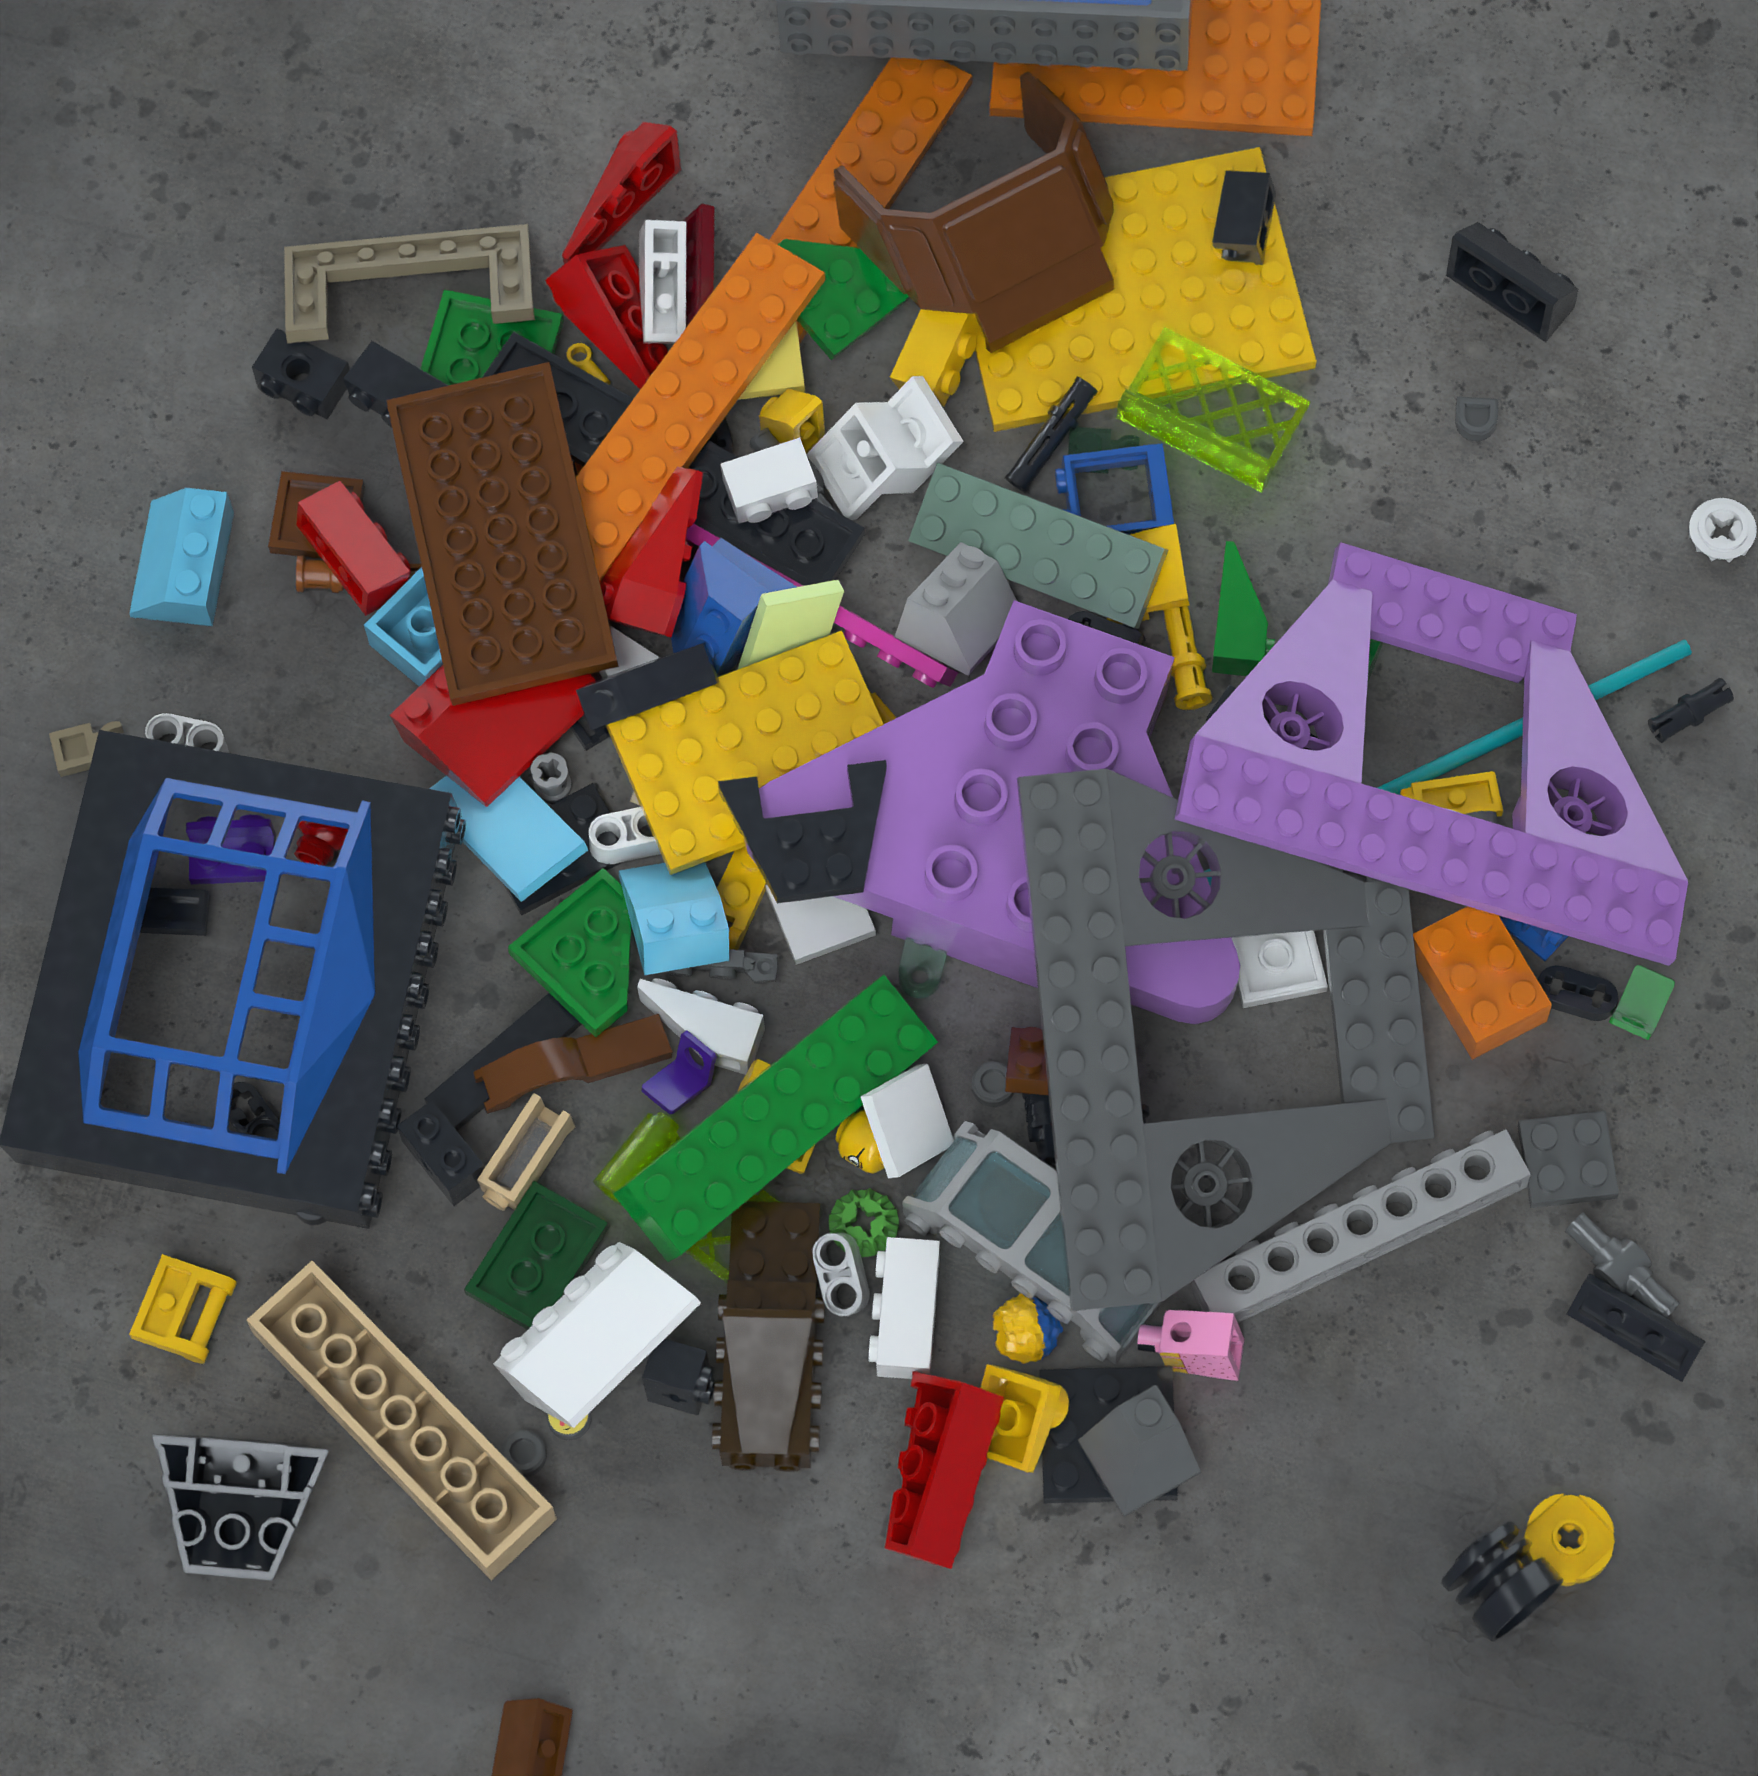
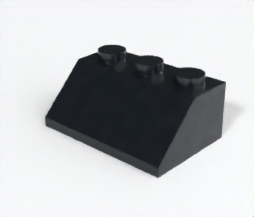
(1510, 280)

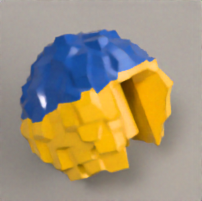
(1025, 1329)

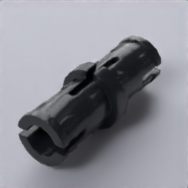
(1690, 710)

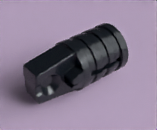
(1040, 1125)

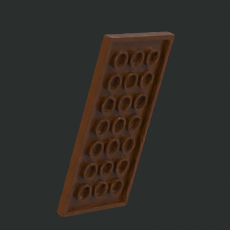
(501, 534)

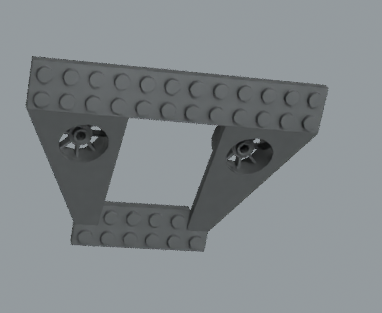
(1113, 1171)

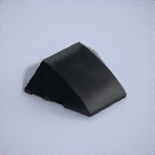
(236, 1500)

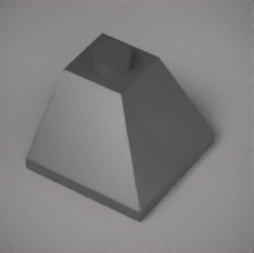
(1140, 1451)

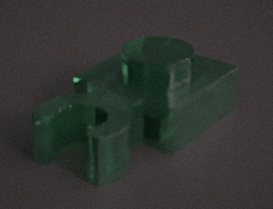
(1098, 439)

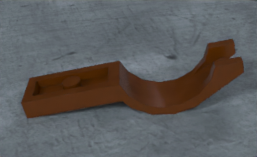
(571, 1058)

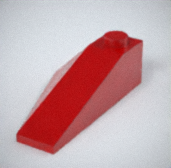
(604, 302)
(644, 581)

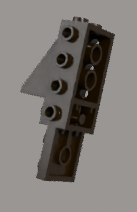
(770, 1339)

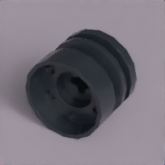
(1501, 1580)

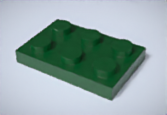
(536, 1255)

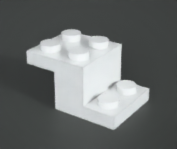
(884, 447)

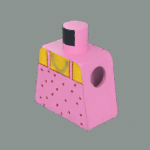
(1196, 1343)

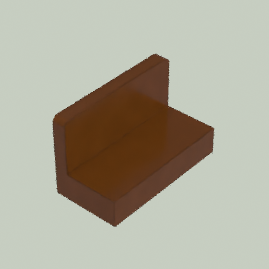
(532, 1738)

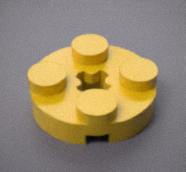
(1571, 1514)

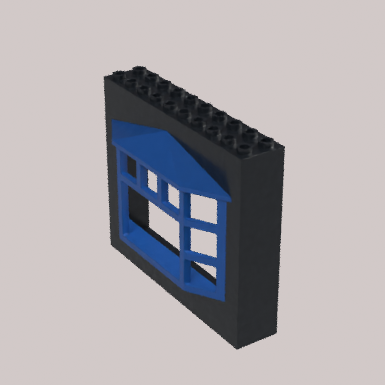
(355, 1005)

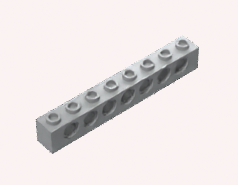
(1387, 1232)

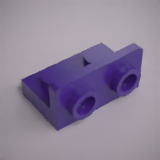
(248, 834)

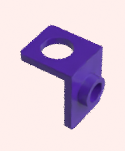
(683, 1077)

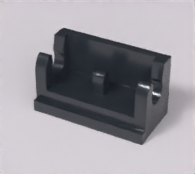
(1244, 216)

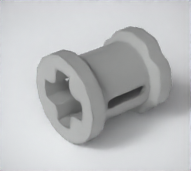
(551, 765)

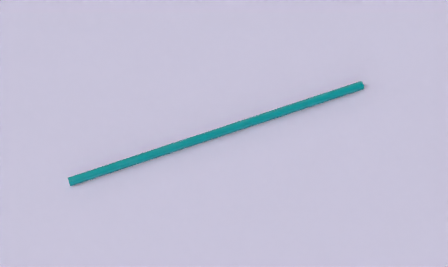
(1515, 729)

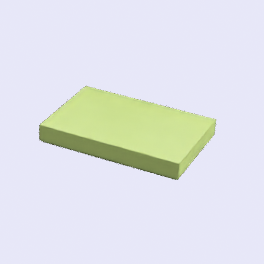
(791, 620)

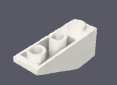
(725, 1029)

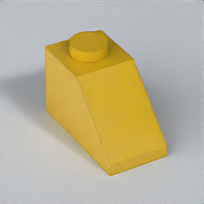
(794, 417)

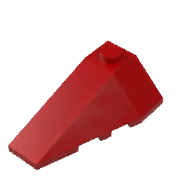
(634, 175)

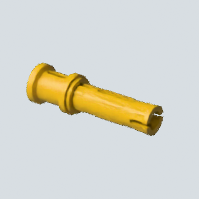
(1187, 664)

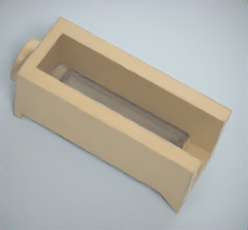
(524, 1153)

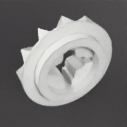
(1723, 513)

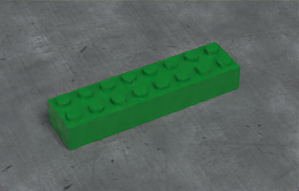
(774, 1119)

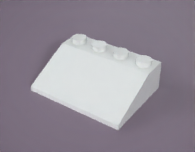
(595, 1334)

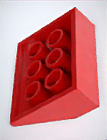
(490, 739)

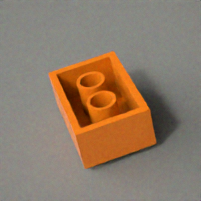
(1480, 979)

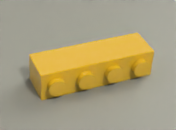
(937, 351)

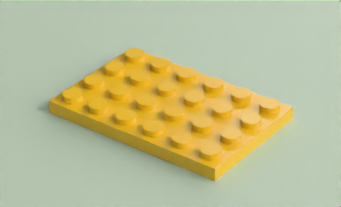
(743, 727)

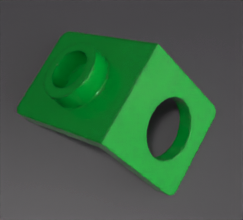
(1643, 1002)

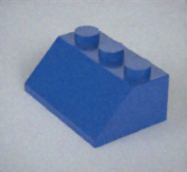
(717, 608)

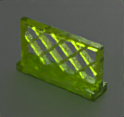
(1189, 434)

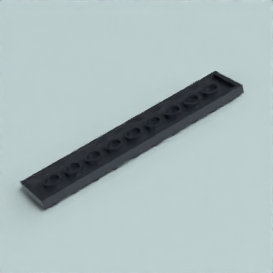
(800, 543)

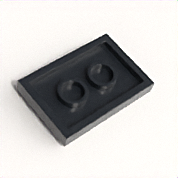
(578, 812)

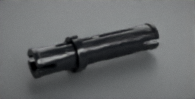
(1079, 394)

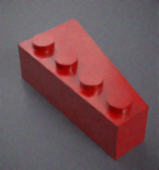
(940, 1467)

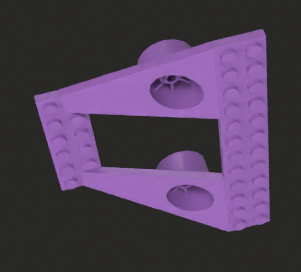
(1310, 803)

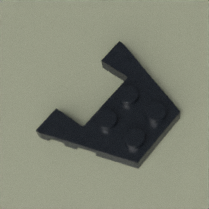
(812, 851)

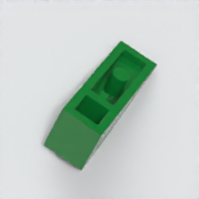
(1241, 622)

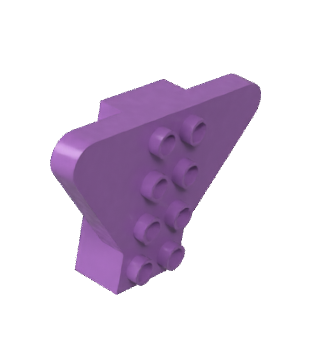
(949, 809)

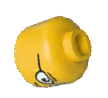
(858, 1143)

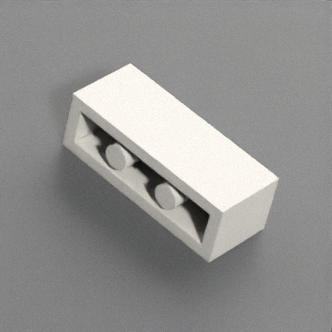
(905, 1307)

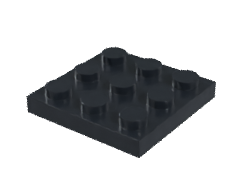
(1091, 1397)

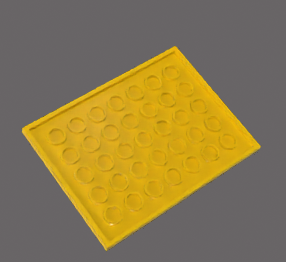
(1162, 278)

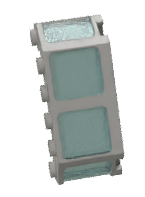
(1009, 1214)

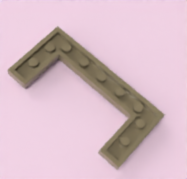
(313, 266)

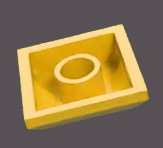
(1026, 1415)

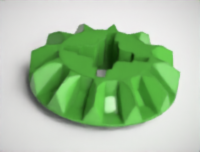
(873, 1204)

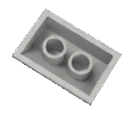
(958, 609)

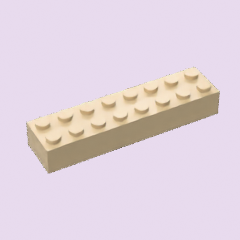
(402, 1420)

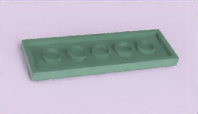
(1040, 545)

